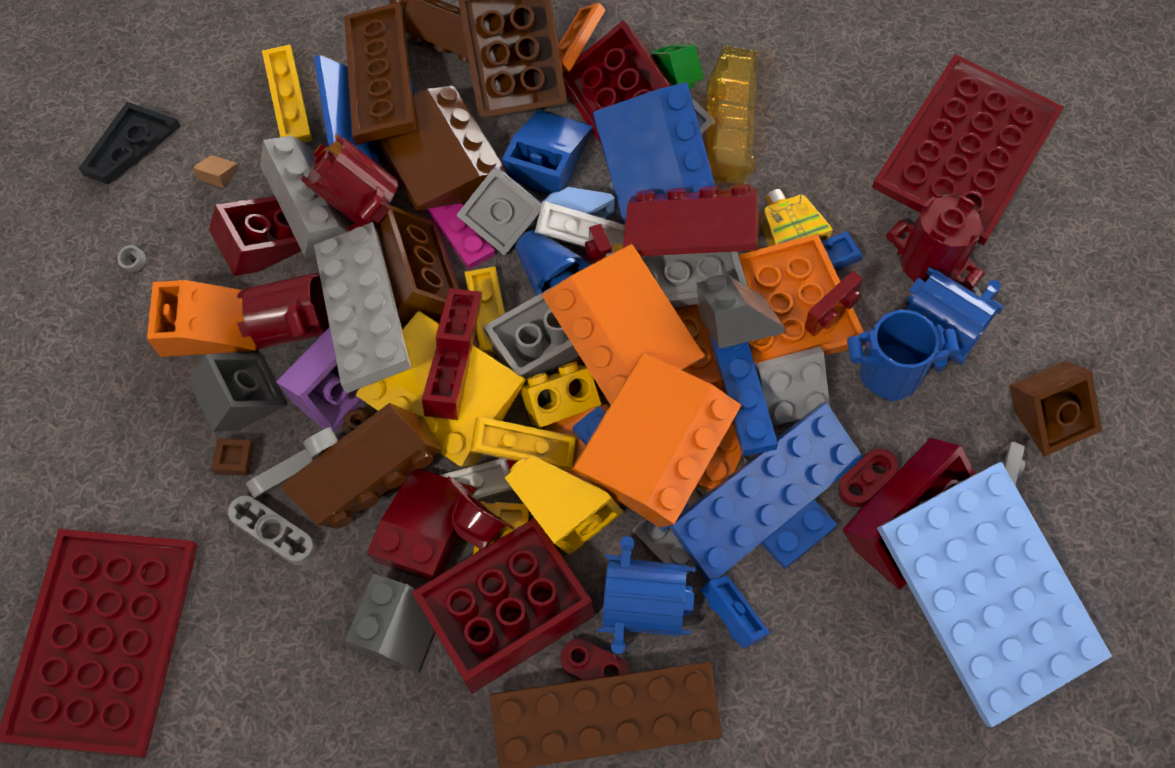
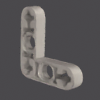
(283, 471)

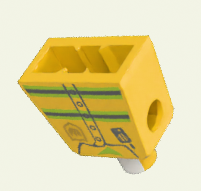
(791, 219)

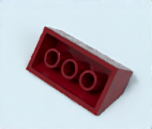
(926, 474)

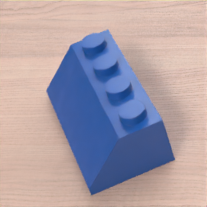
(335, 102)

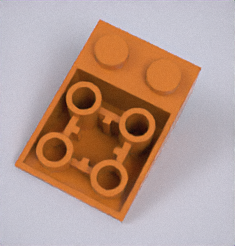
(195, 319)

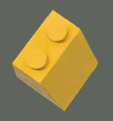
(562, 503)

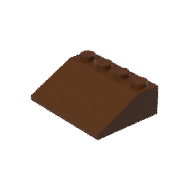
(513, 56)
(445, 154)

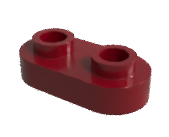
(866, 478)
(595, 660)

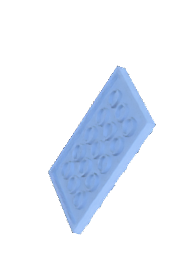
(994, 594)

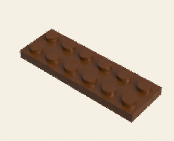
(378, 74)
(605, 715)

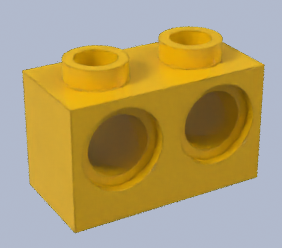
(561, 403)

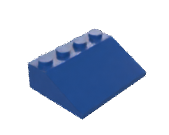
(653, 144)

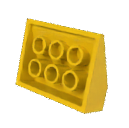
(487, 390)

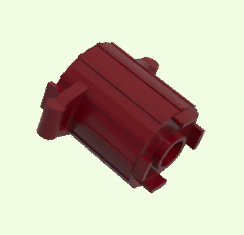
(351, 182)
(940, 240)
(284, 311)

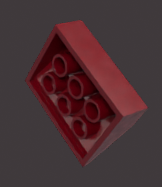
(612, 72)
(693, 221)
(504, 604)

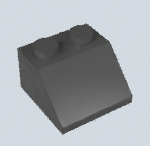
(735, 312)
(235, 390)
(391, 625)

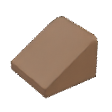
(215, 170)

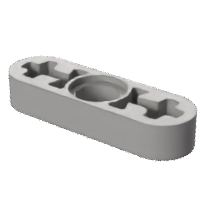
(270, 516)

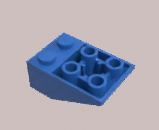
(546, 152)

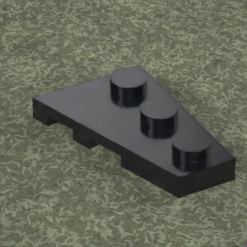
(126, 141)

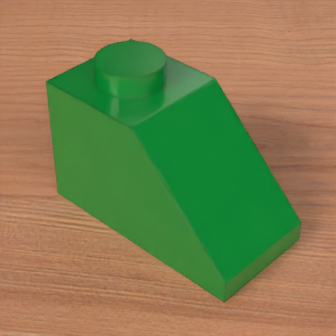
(679, 63)

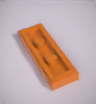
(578, 34)

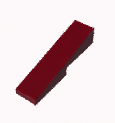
(452, 355)

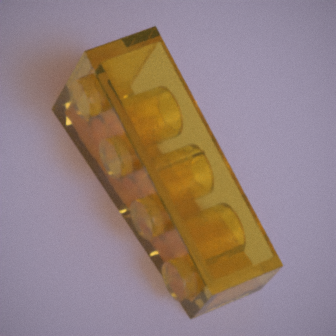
(732, 106)

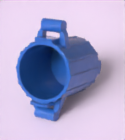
(954, 308)
(900, 352)
(644, 597)

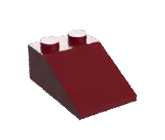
(252, 234)
(418, 526)

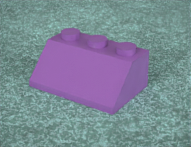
(316, 385)

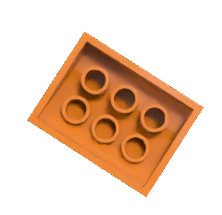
(616, 315)
(657, 439)

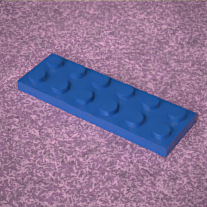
(765, 492)

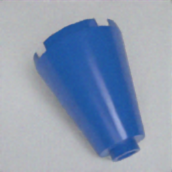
(546, 261)

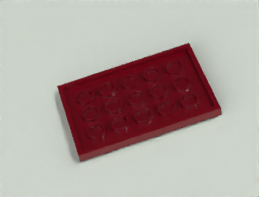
(970, 142)
(99, 644)

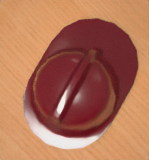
(473, 519)

